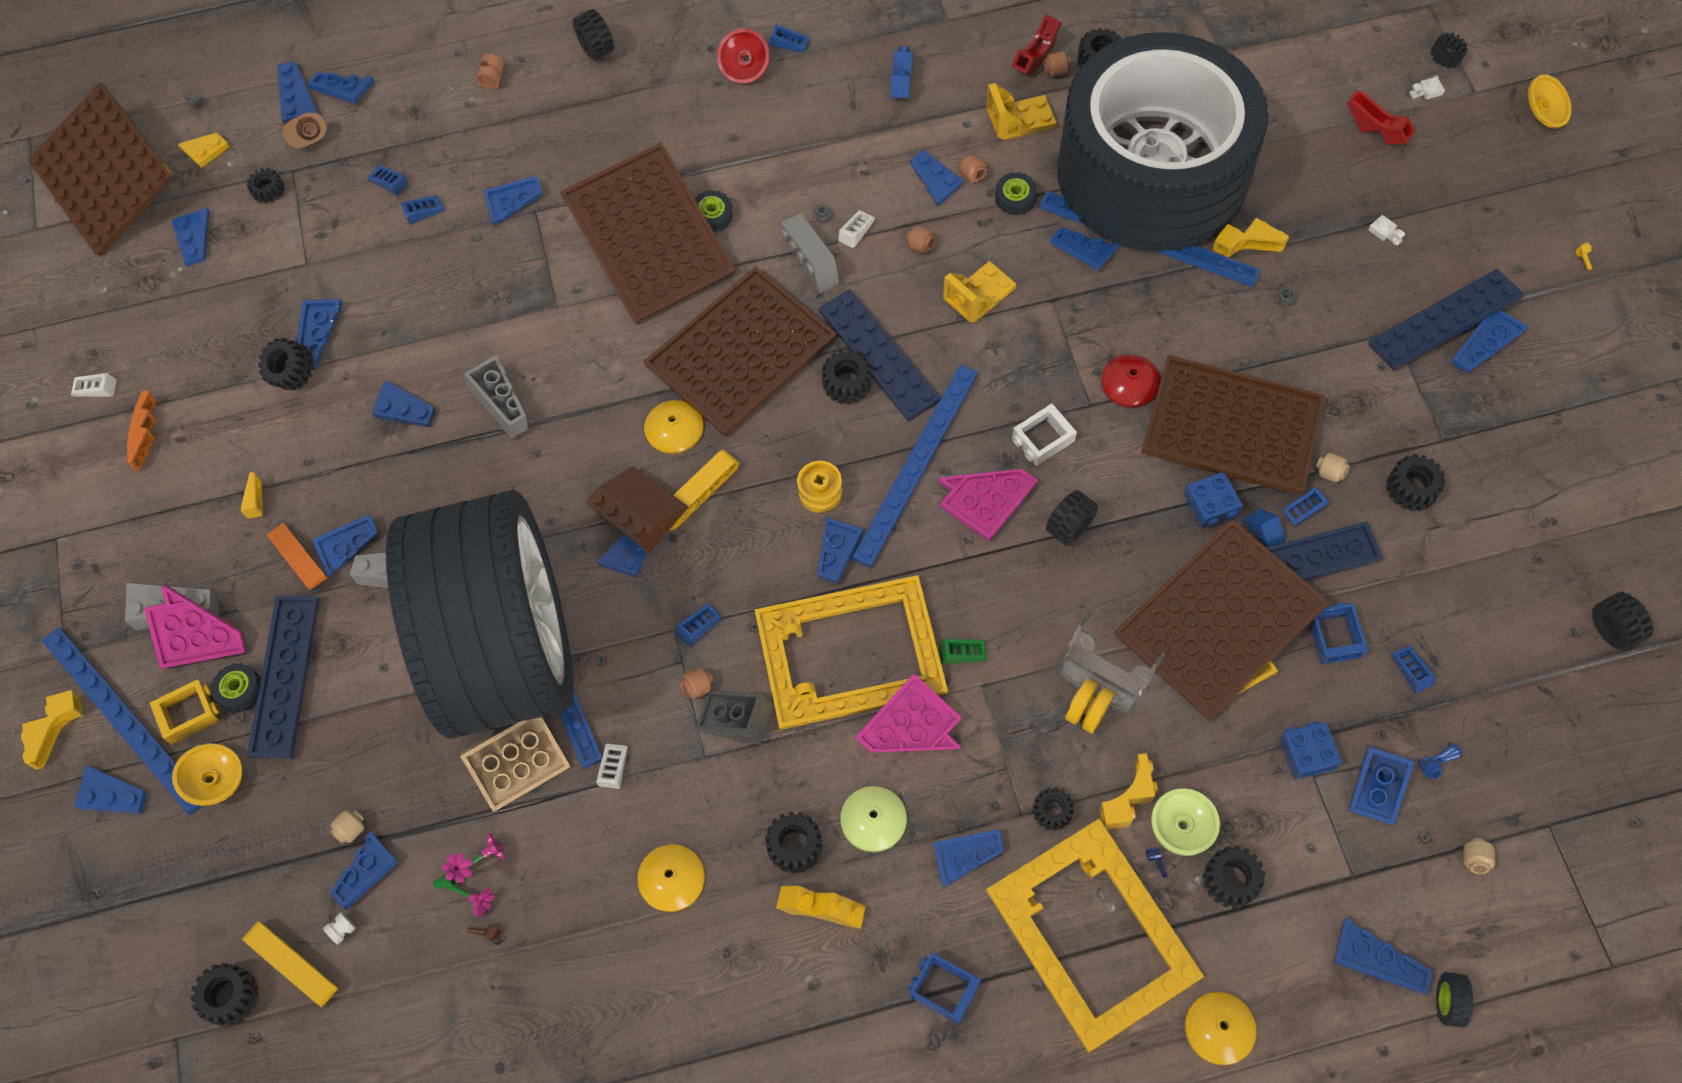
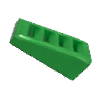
(947, 658)

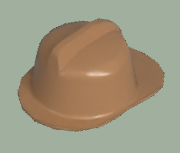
(304, 130)

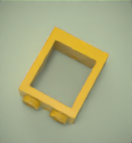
(193, 726)

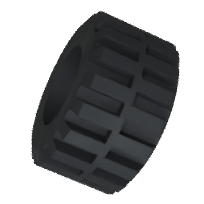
(593, 34)
(1093, 42)
(274, 359)
(846, 363)
(1424, 471)
(1071, 517)
(1622, 621)
(787, 825)
(1242, 861)
(208, 987)

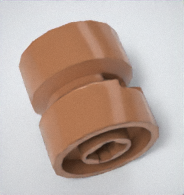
(490, 71)

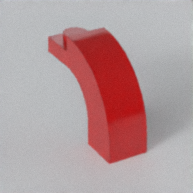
(1031, 57)

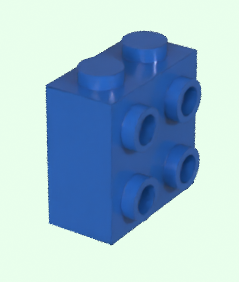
(1213, 500)
(1310, 750)

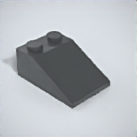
(735, 715)

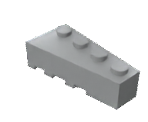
(496, 394)
(370, 570)

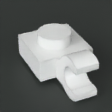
(1429, 88)
(1384, 228)

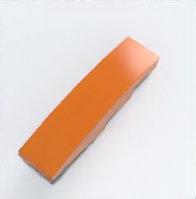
(139, 435)
(296, 556)

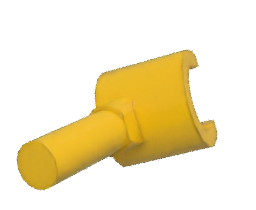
(1582, 252)

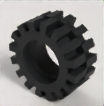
(1454, 44)
(261, 178)
(1050, 821)

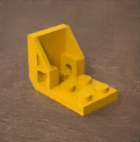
(1017, 118)
(979, 292)

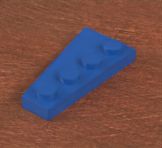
(293, 93)
(316, 324)
(1487, 340)
(1378, 959)

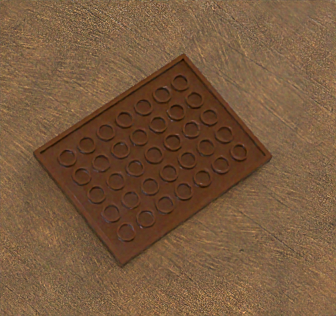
(100, 169)
(648, 232)
(740, 350)
(1234, 425)
(1221, 619)

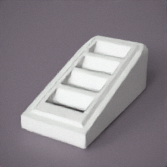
(852, 234)
(105, 381)
(603, 781)

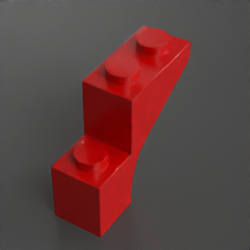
(1372, 117)

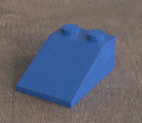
(1381, 784)

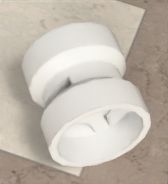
(337, 929)

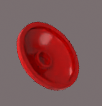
(733, 51)
(1129, 389)

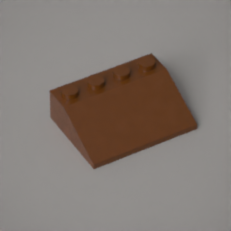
(637, 507)

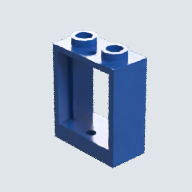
(1342, 653)
(916, 984)

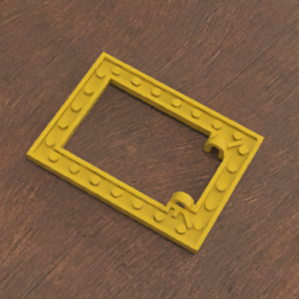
(783, 619)
(1017, 905)

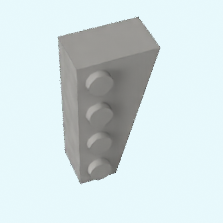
(811, 252)
(141, 595)

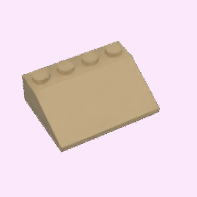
(514, 761)

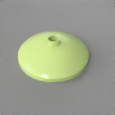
(1195, 812)
(873, 833)

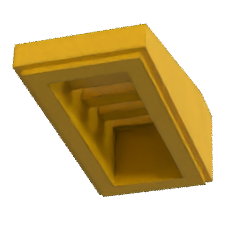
(252, 500)

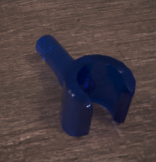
(1154, 854)

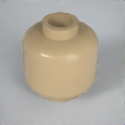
(1333, 467)
(347, 826)
(1479, 856)

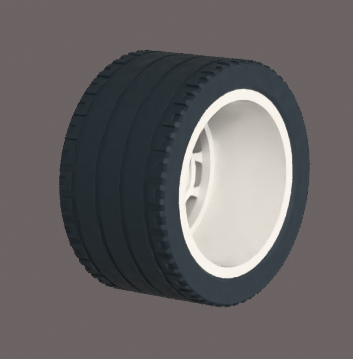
(1147, 187)
(478, 614)

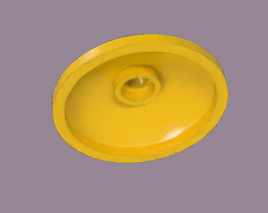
(1549, 101)
(677, 435)
(206, 763)
(674, 892)
(1207, 1037)

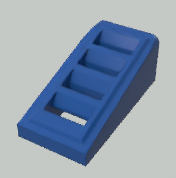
(778, 35)
(395, 187)
(414, 215)
(1317, 495)
(688, 633)
(1419, 681)

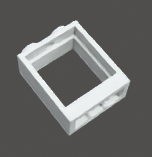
(1060, 425)

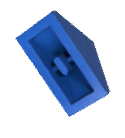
(1265, 527)

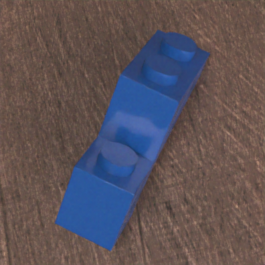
(901, 72)

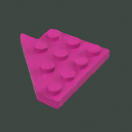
(987, 498)
(188, 632)
(911, 721)

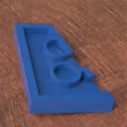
(343, 88)
(937, 178)
(511, 197)
(191, 235)
(1088, 250)
(402, 407)
(344, 543)
(838, 547)
(624, 557)
(108, 794)
(965, 853)
(367, 869)

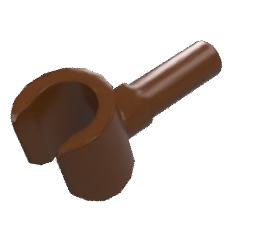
(491, 933)

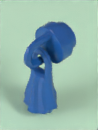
(1433, 768)

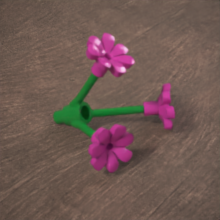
(458, 869)

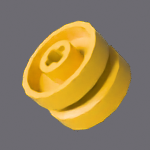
(819, 486)
(1092, 707)

